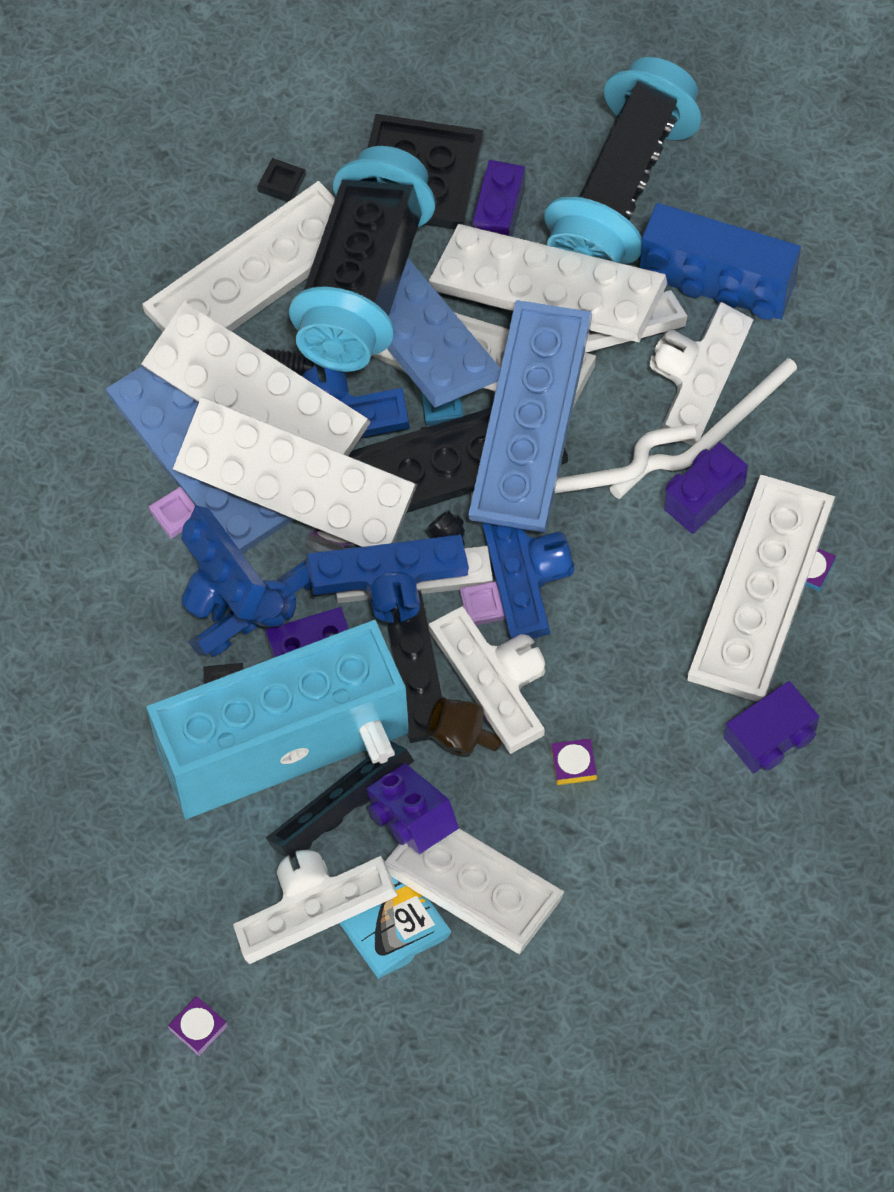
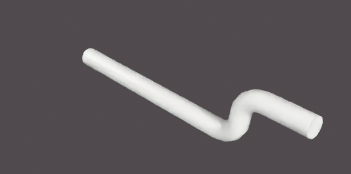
(717, 432)
(633, 470)

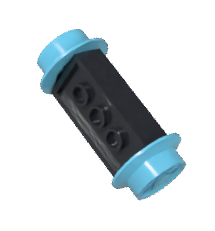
(650, 104)
(361, 258)

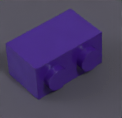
(500, 198)
(772, 728)

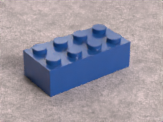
(720, 261)

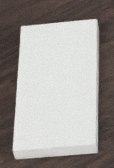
(478, 887)

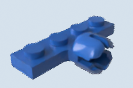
(383, 409)
(521, 569)
(223, 571)
(388, 572)
(273, 609)

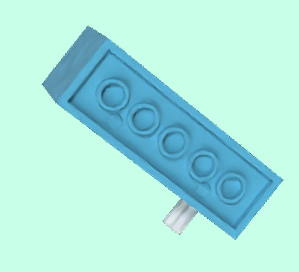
(281, 719)

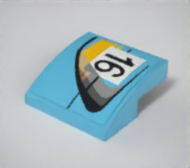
(396, 930)

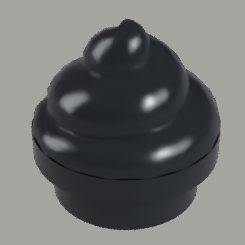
(446, 525)

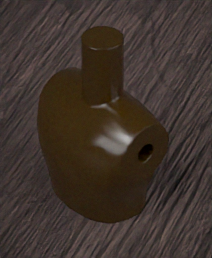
(459, 727)

